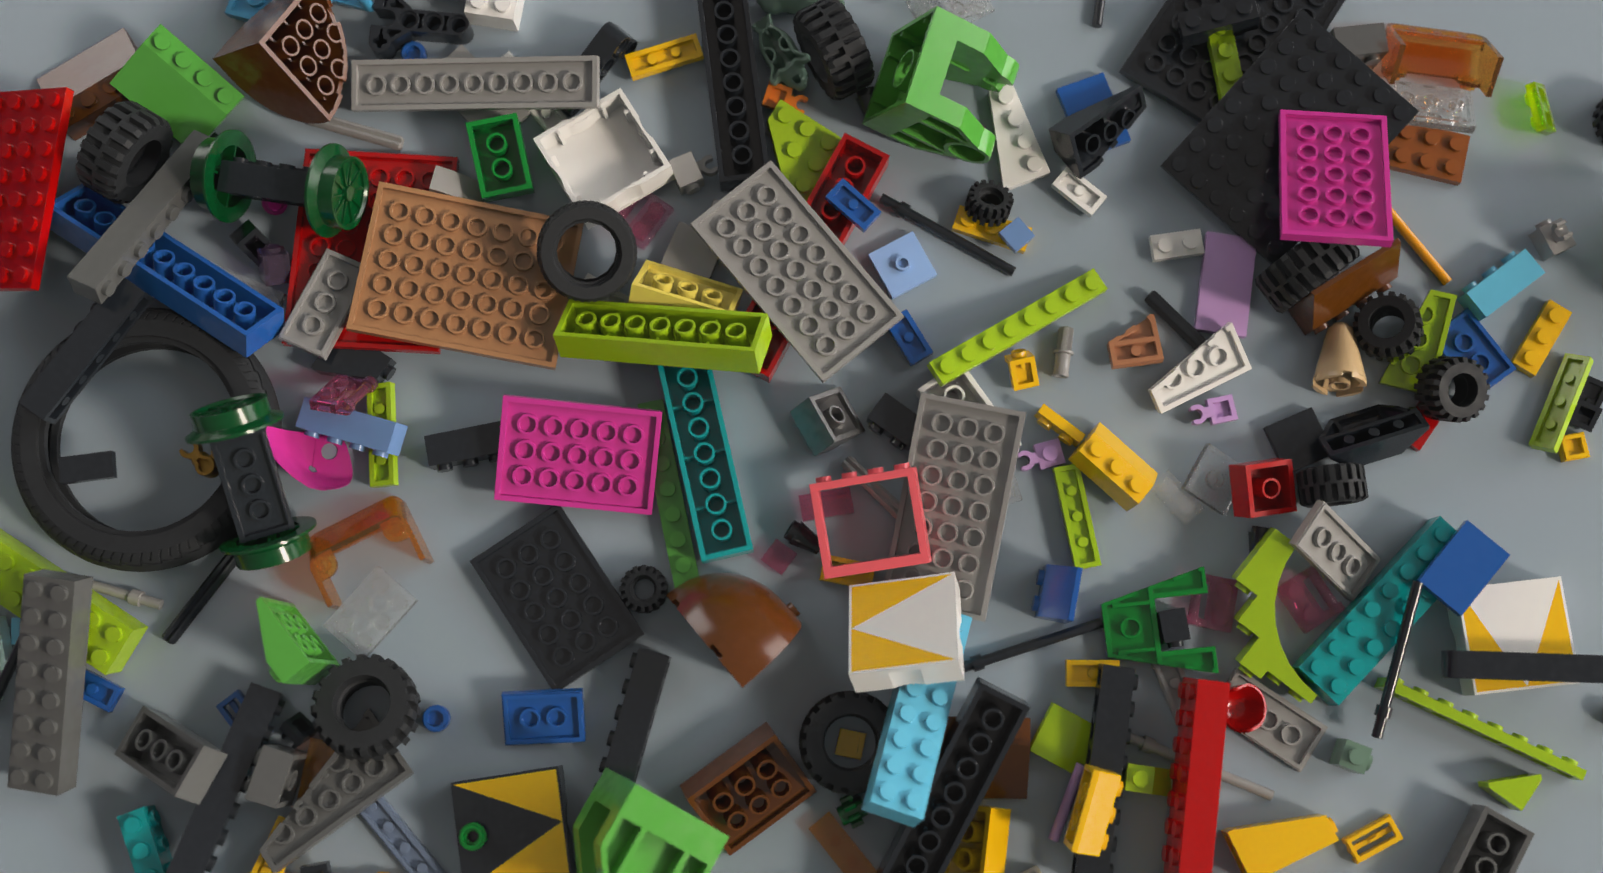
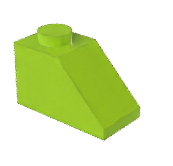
(1147, 779)

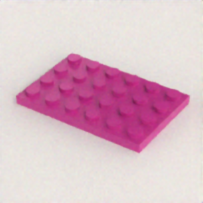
(1334, 178)
(577, 454)

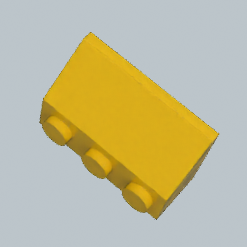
(1114, 467)
(1093, 811)
(984, 843)

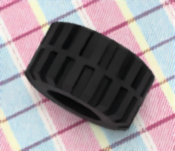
(1388, 306)
(1469, 389)
(1333, 484)

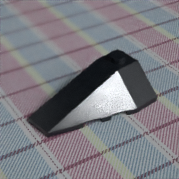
(1089, 133)

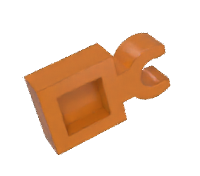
(775, 93)

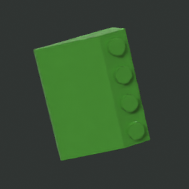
(176, 85)
(292, 644)

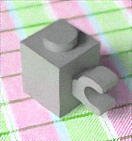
(689, 172)
(1552, 238)

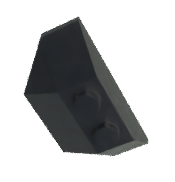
(1372, 433)

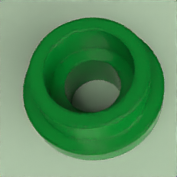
(464, 836)

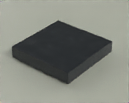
(1297, 439)

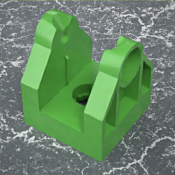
(909, 84)
(639, 832)

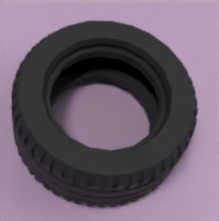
(594, 288)

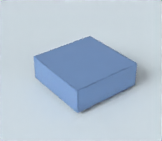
(1016, 235)

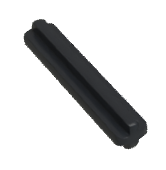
(1174, 319)

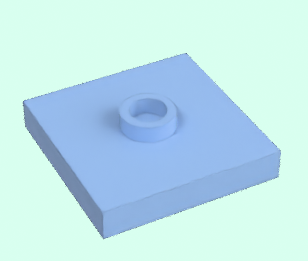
(902, 265)

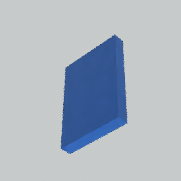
(1084, 94)
(1471, 340)
(1463, 568)
(543, 716)

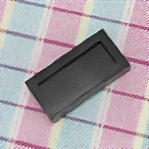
(87, 467)

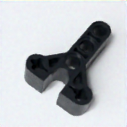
(388, 40)

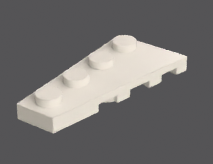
(1015, 141)
(1206, 367)

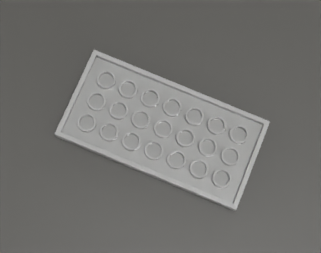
(797, 271)
(965, 482)

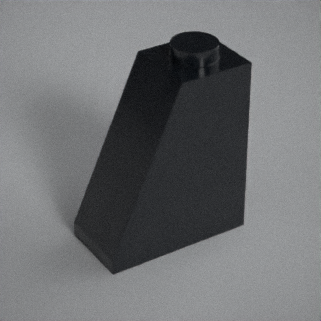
(356, 364)

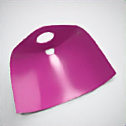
(298, 452)

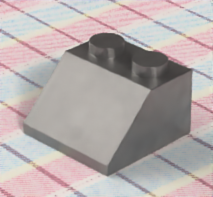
(827, 420)

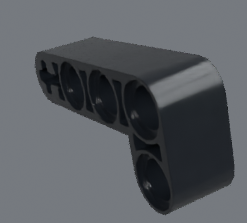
(609, 45)

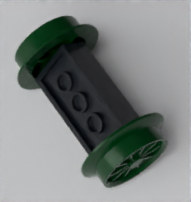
(229, 177)
(251, 481)

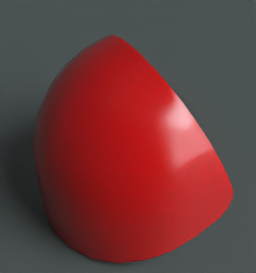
(1245, 708)

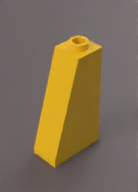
(1278, 843)

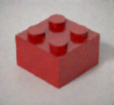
(1262, 488)

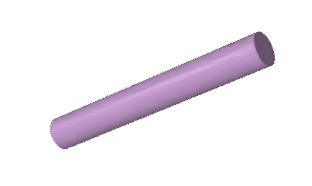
(1066, 803)

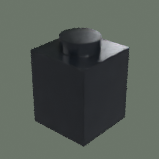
(1173, 627)

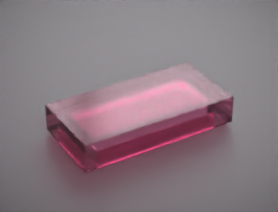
(834, 503)

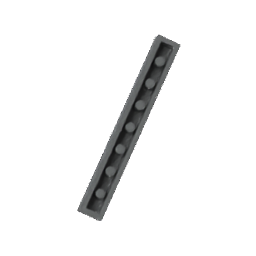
(137, 226)

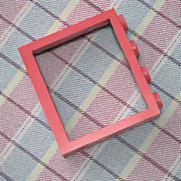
(874, 475)

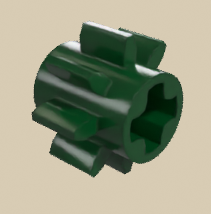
(851, 812)

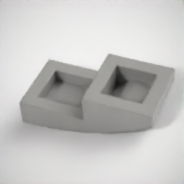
(454, 184)

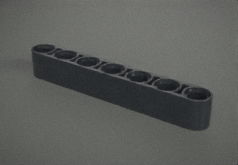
(1522, 666)

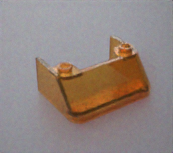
(1442, 54)
(387, 515)

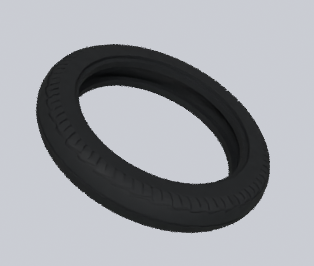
(61, 516)

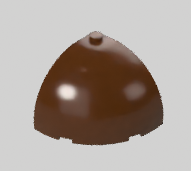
(290, 59)
(737, 620)

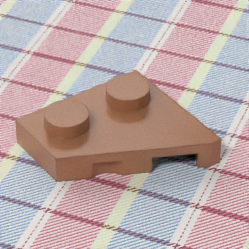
(1137, 346)

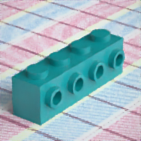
(145, 840)

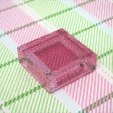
(779, 557)

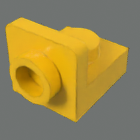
(1022, 369)

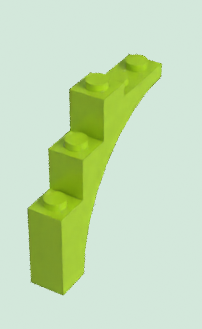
(1263, 652)

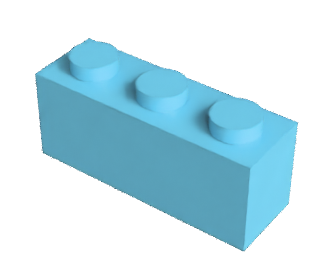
(1500, 284)

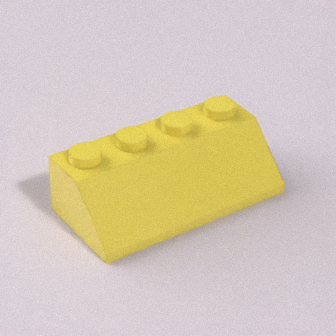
(674, 287)

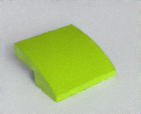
(1062, 738)

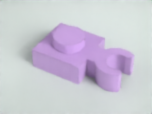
(1217, 410)
(1045, 454)

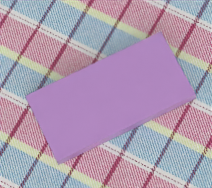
(1225, 283)

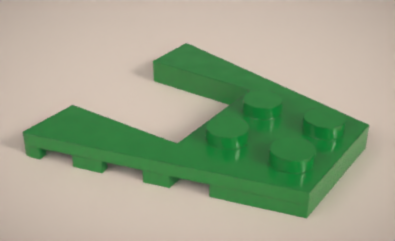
(1133, 629)

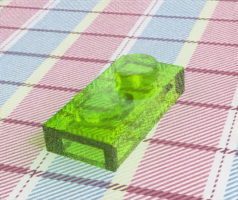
(1537, 100)

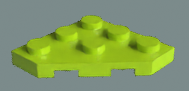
(800, 146)

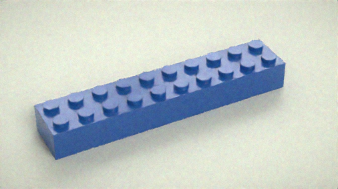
(176, 276)

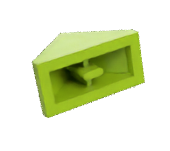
(1512, 790)

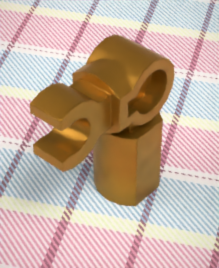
(202, 461)

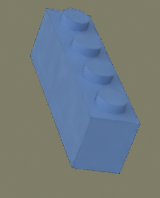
(357, 428)

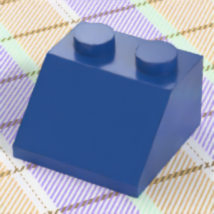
(1057, 593)

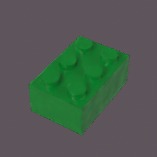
(500, 157)

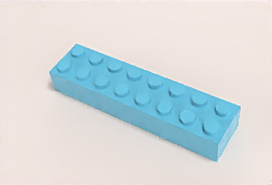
(910, 748)

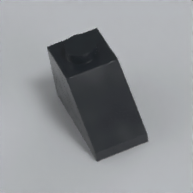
(250, 239)

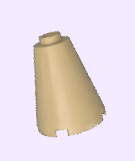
(1339, 363)

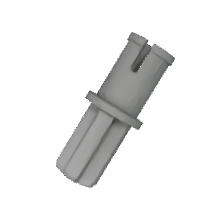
(1063, 352)

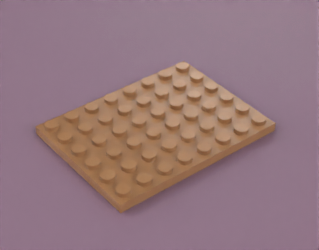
(459, 277)

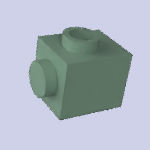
(1351, 756)

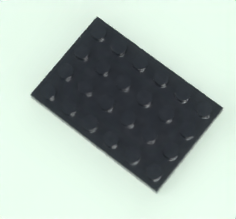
(557, 598)

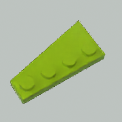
(1436, 317)

